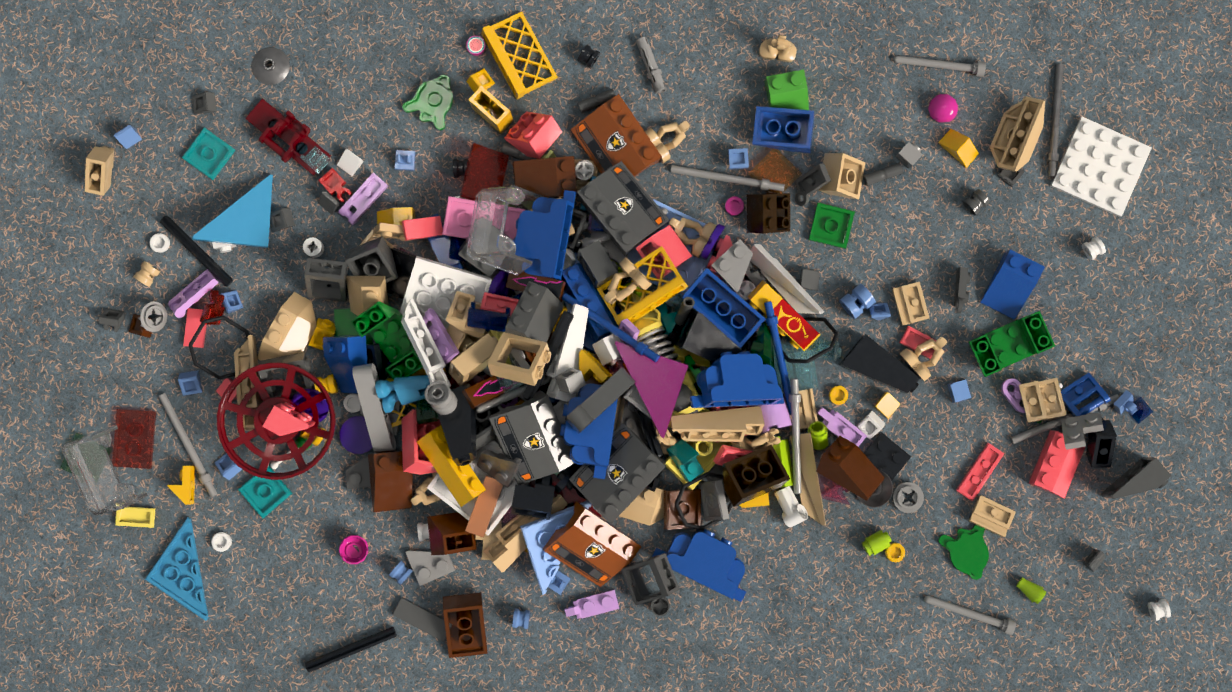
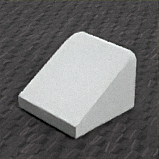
(349, 162)
(871, 425)

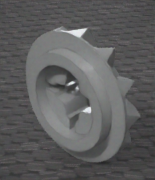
(154, 324)
(917, 497)

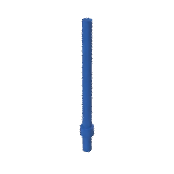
(772, 322)
(640, 347)

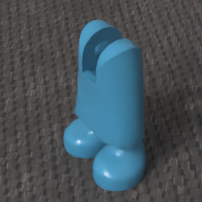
(402, 389)

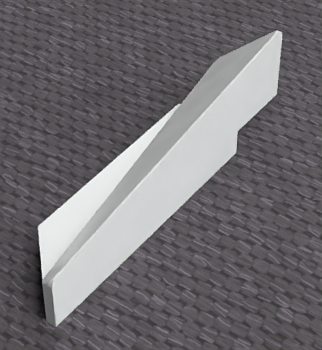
(783, 281)
(423, 343)
(568, 352)

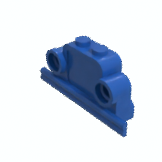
(544, 235)
(737, 382)
(595, 441)
(707, 562)

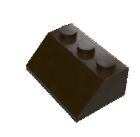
(753, 475)

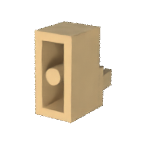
(99, 170)

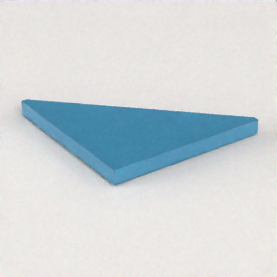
(244, 221)
(179, 572)

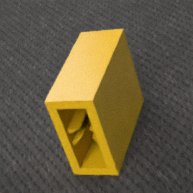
(491, 109)

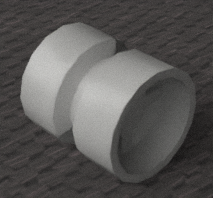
(441, 397)

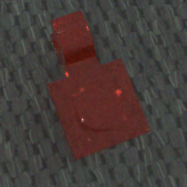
(213, 309)

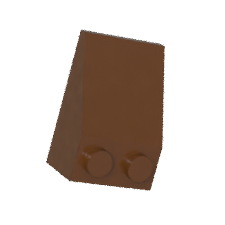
(546, 176)
(850, 468)
(389, 484)
(468, 632)

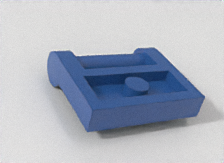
(1080, 391)

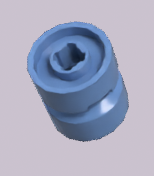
(863, 298)

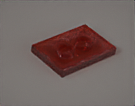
(484, 170)
(134, 438)

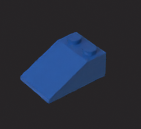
(784, 129)
(1012, 283)
(342, 355)

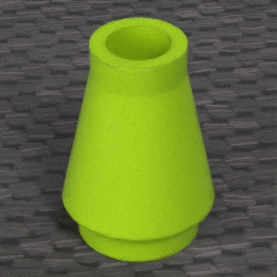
(1031, 590)

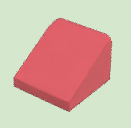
(221, 389)

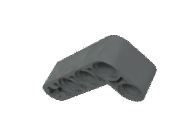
(600, 400)

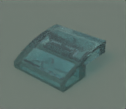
(803, 371)

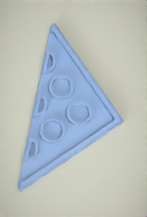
(536, 536)

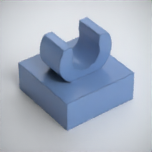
(738, 158)
(405, 160)
(1125, 402)
(559, 582)

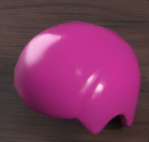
(943, 108)
(349, 553)

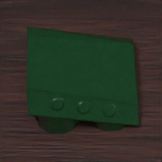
(764, 345)

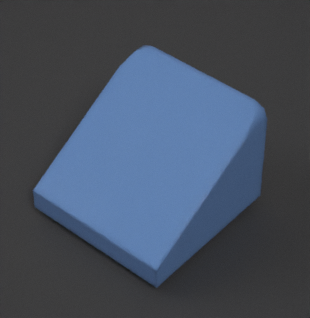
(128, 136)
(190, 382)
(959, 391)
(227, 467)

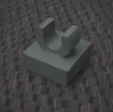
(111, 318)

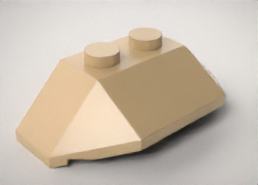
(1018, 134)
(290, 329)
(646, 507)

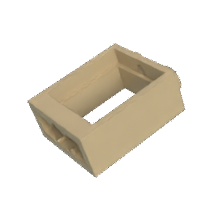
(502, 350)
(472, 360)

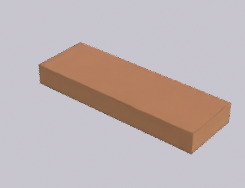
(484, 507)

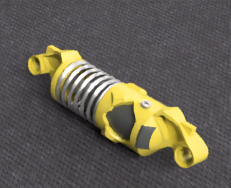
(650, 331)

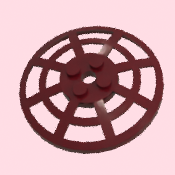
(261, 414)

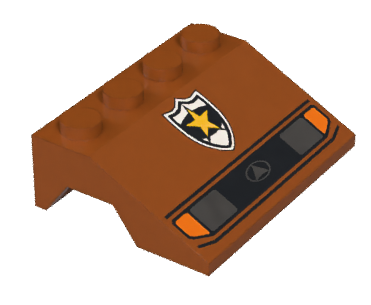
(615, 136)
(592, 546)

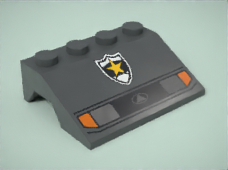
(622, 207)
(533, 435)
(629, 473)

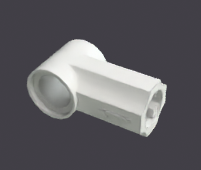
(793, 512)

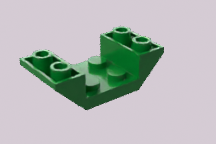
(387, 330)
(1011, 343)

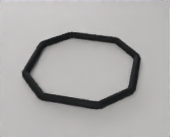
(196, 335)
(820, 353)
(681, 493)

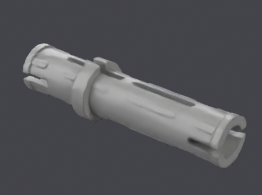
(654, 72)

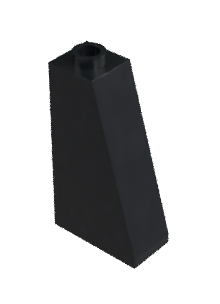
(704, 338)
(877, 364)
(460, 429)

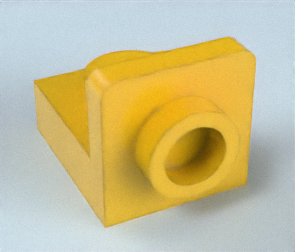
(323, 328)

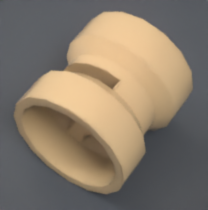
(146, 274)

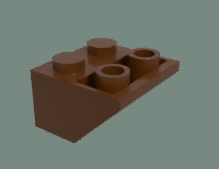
(449, 535)

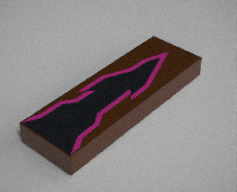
(520, 282)
(483, 392)

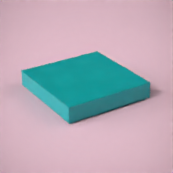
(208, 153)
(264, 493)

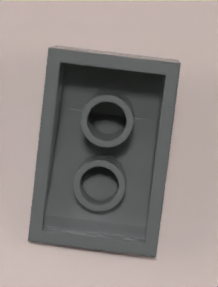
(1141, 477)

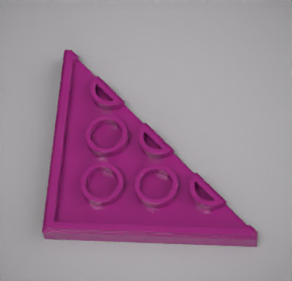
(656, 383)

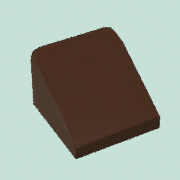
(135, 327)

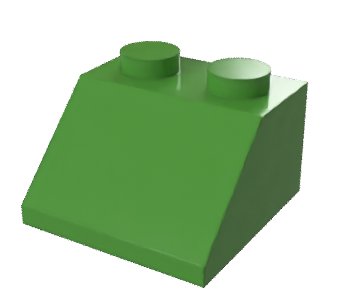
(787, 90)

